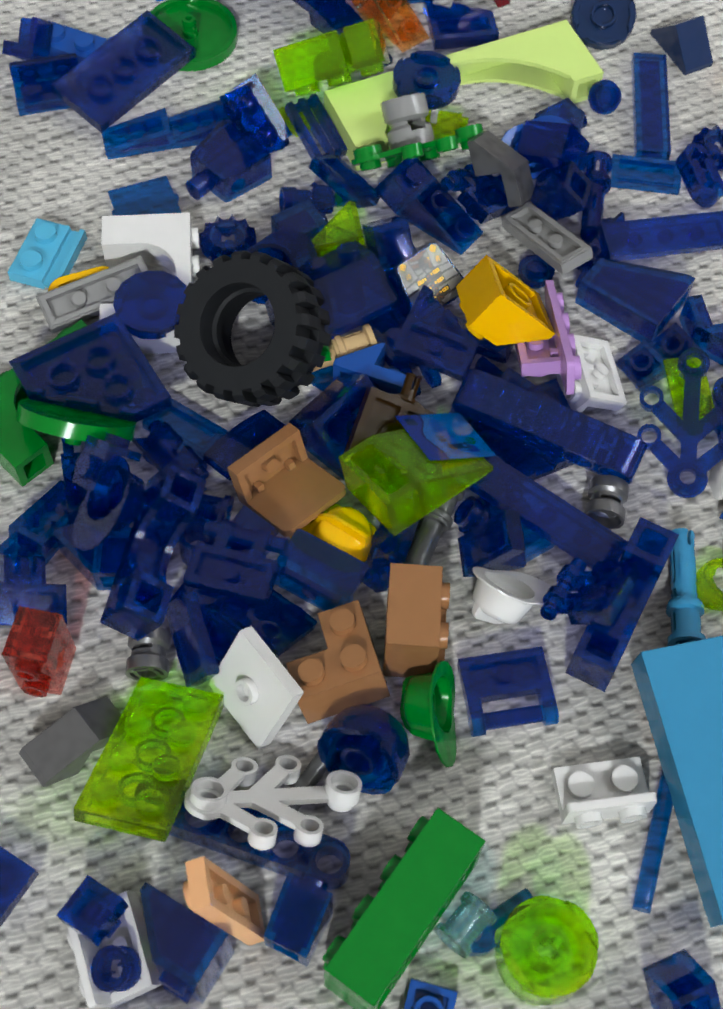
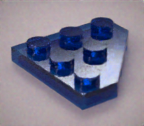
(94, 372)

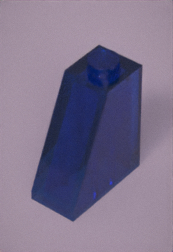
(633, 296)

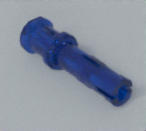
(594, 210)

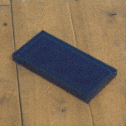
(123, 71)

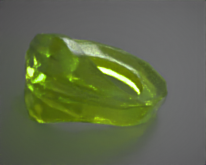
(706, 588)

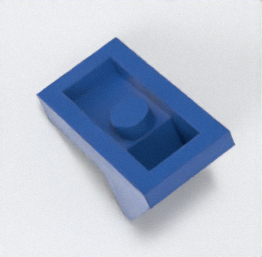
(370, 362)

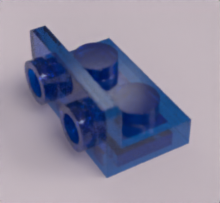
(33, 82)

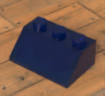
(351, 285)

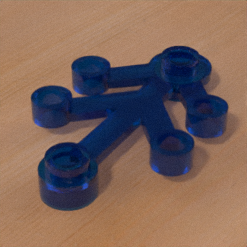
(687, 430)

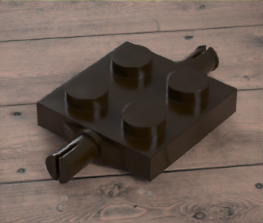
(380, 408)

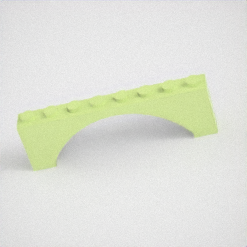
(541, 58)

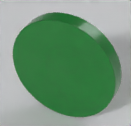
(204, 25)
(71, 423)

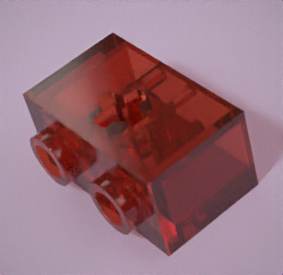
(39, 651)

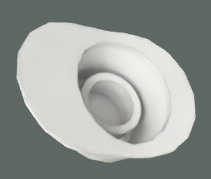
(505, 595)

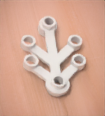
(215, 799)

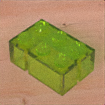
(332, 58)

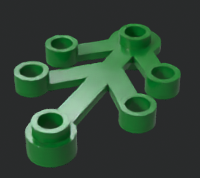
(372, 156)

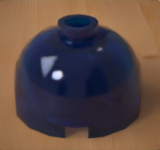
(367, 744)

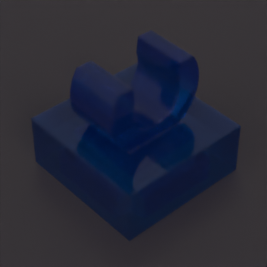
(93, 911)

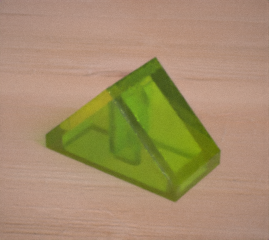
(340, 229)

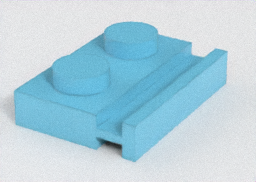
(46, 254)

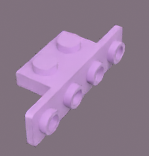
(554, 354)

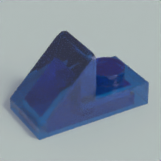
(494, 544)

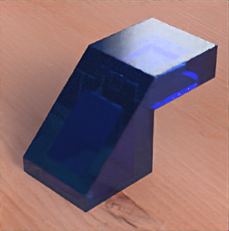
(699, 327)

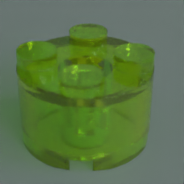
(546, 923)

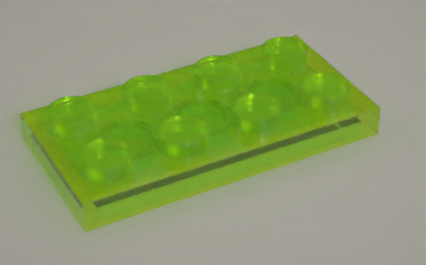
(150, 759)

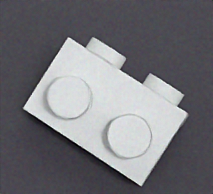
(130, 933)

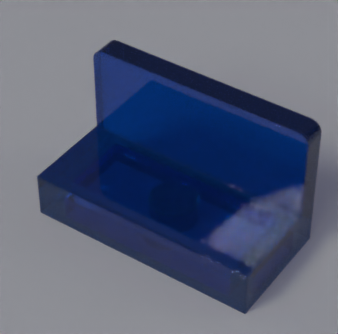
(319, 571)

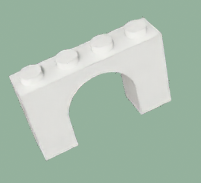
(162, 242)

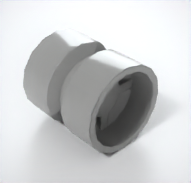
(407, 120)

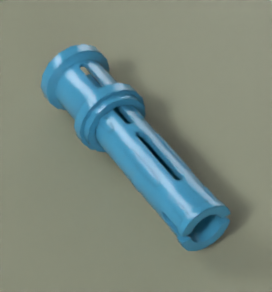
(684, 606)

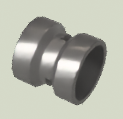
(607, 500)
(149, 656)

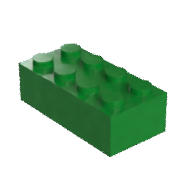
(403, 913)

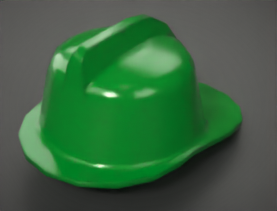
(429, 709)

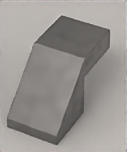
(493, 156)
(69, 741)

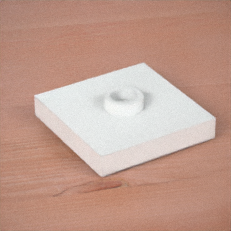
(256, 687)

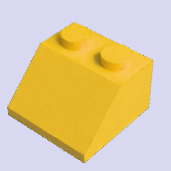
(502, 306)

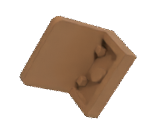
(284, 483)

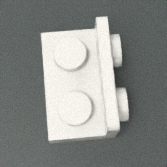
(599, 380)
(602, 791)

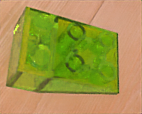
(400, 481)

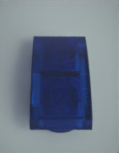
(645, 361)
(241, 440)

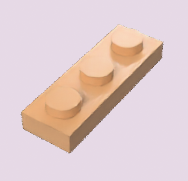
(223, 900)

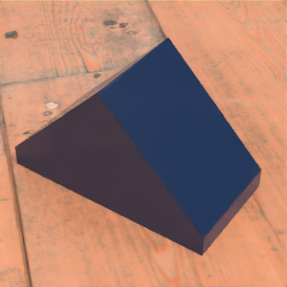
(685, 43)

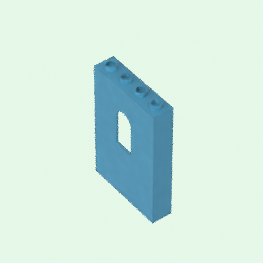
(685, 715)

